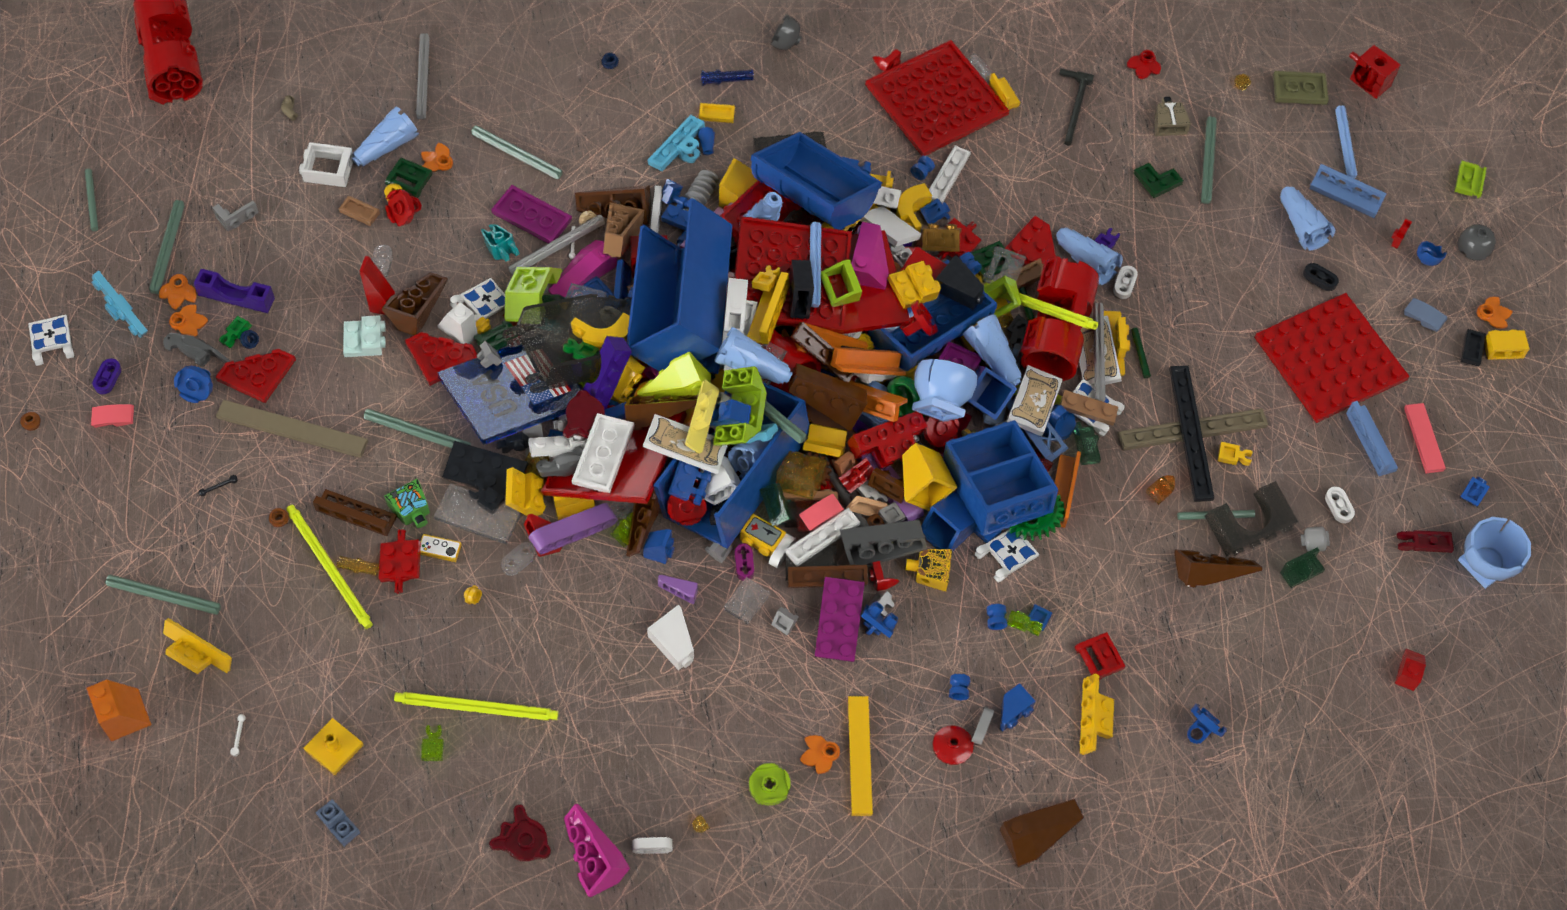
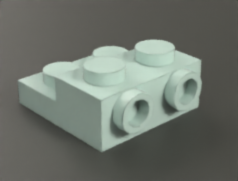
(364, 337)

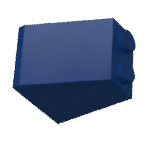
(991, 393)
(948, 523)

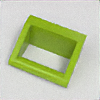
(850, 280)
(1001, 287)

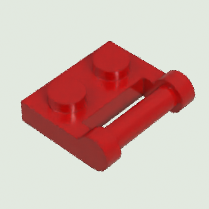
(1105, 653)

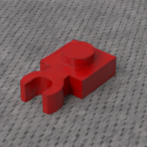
(1399, 234)

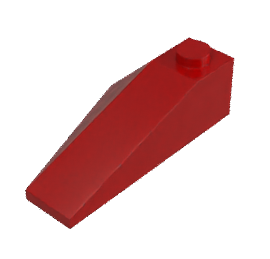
(375, 286)

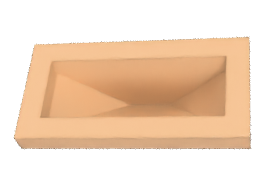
(865, 505)

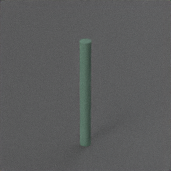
(91, 200)
(1201, 515)

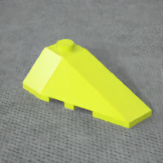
(679, 379)

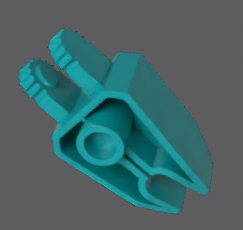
(499, 242)

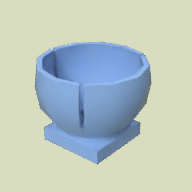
(943, 388)
(1495, 553)

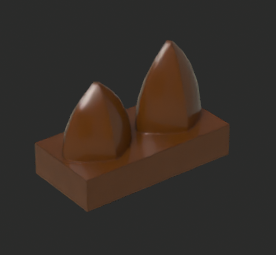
(888, 485)

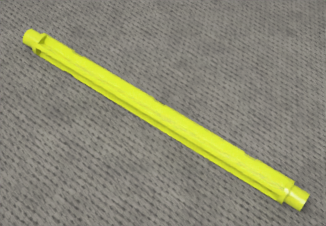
(1054, 311)
(362, 616)
(476, 706)

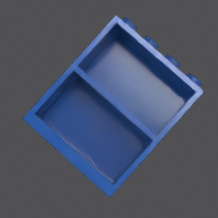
(1000, 477)

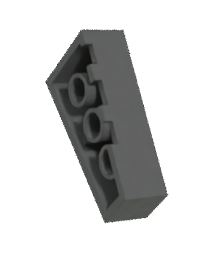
(883, 542)

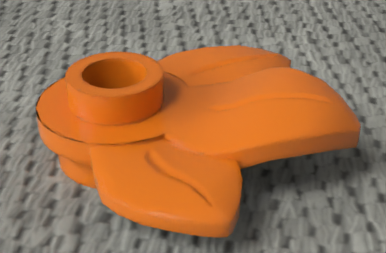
(435, 160)
(178, 293)
(1495, 314)
(190, 320)
(817, 755)

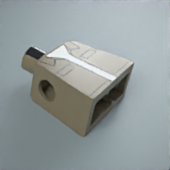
(1171, 118)

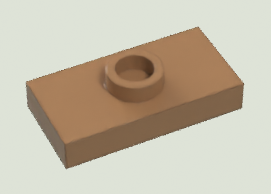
(359, 210)
(1030, 274)

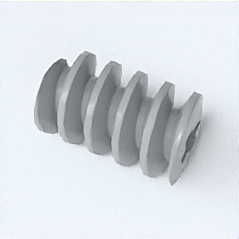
(703, 186)

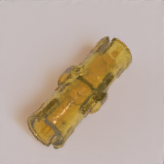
(358, 565)

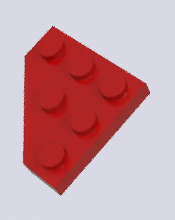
(1034, 242)
(437, 354)
(257, 374)

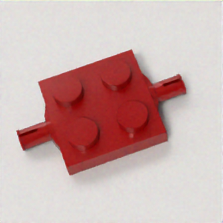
(968, 240)
(399, 561)

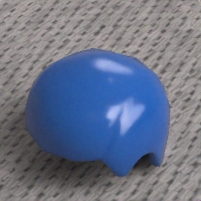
(1430, 254)

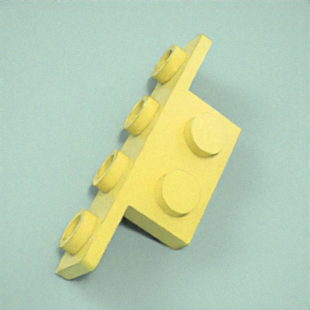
(702, 416)

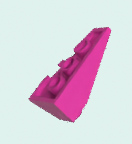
(870, 257)
(584, 267)
(597, 856)

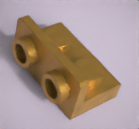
(941, 238)

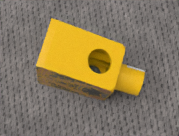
(932, 568)

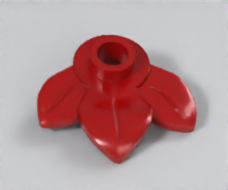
(1144, 64)

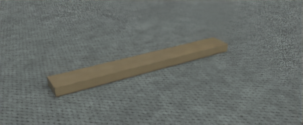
(1210, 427)
(292, 428)

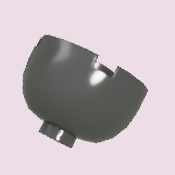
(787, 34)
(1477, 242)

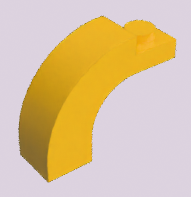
(911, 201)
(597, 336)

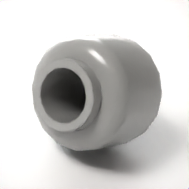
(1315, 537)

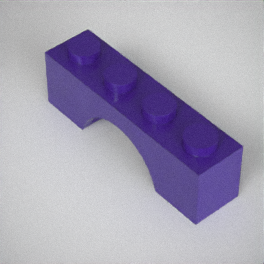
(215, 287)
(614, 358)

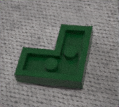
(1156, 183)

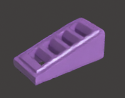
(682, 588)

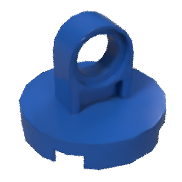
(193, 383)
(1061, 421)
(1206, 723)

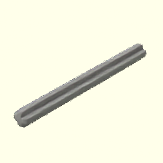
(422, 76)
(558, 243)
(1099, 353)

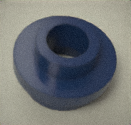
(610, 61)
(253, 336)

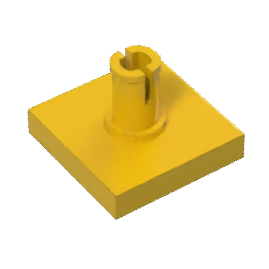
(333, 746)

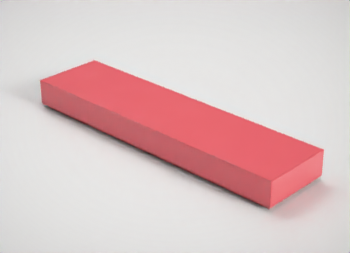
(1424, 438)

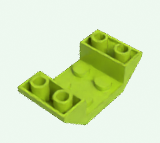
(527, 289)
(747, 388)

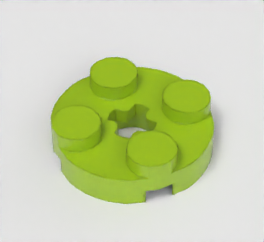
(769, 796)

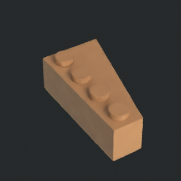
(620, 226)

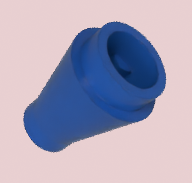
(707, 137)

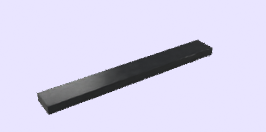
(1191, 433)

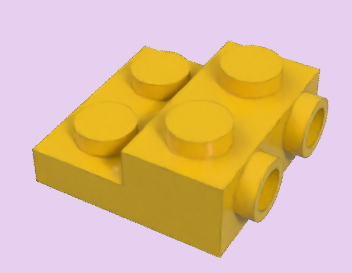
(914, 284)
(524, 492)

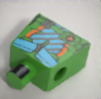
(409, 504)

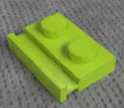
(1470, 179)

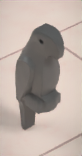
(193, 348)
(562, 465)

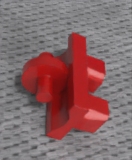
(856, 475)

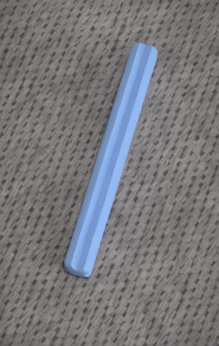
(1346, 142)
(815, 258)

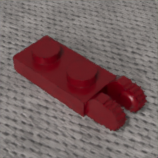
(1426, 541)

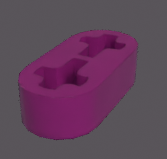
(739, 562)

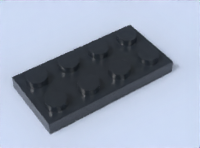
(476, 465)

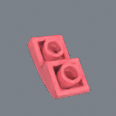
(112, 415)
(821, 512)

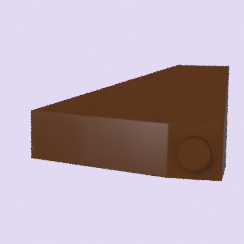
(599, 200)
(413, 306)
(643, 408)
(642, 522)
(1203, 570)
(1039, 830)

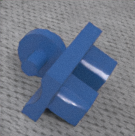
(876, 622)

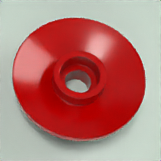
(951, 753)

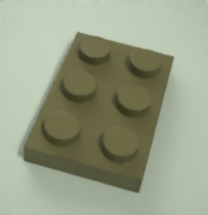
(1300, 87)

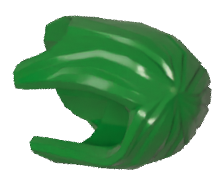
(904, 387)

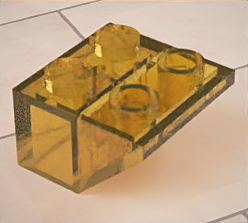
(801, 474)

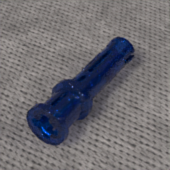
(727, 76)

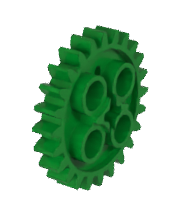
(1042, 524)

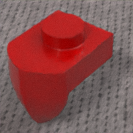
(889, 62)
(877, 577)

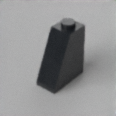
(960, 284)
(800, 288)

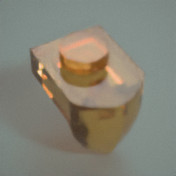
(1161, 488)

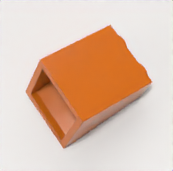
(118, 708)

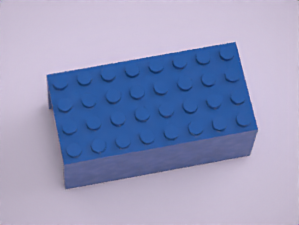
(680, 291)
(763, 473)

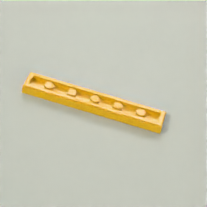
(860, 756)

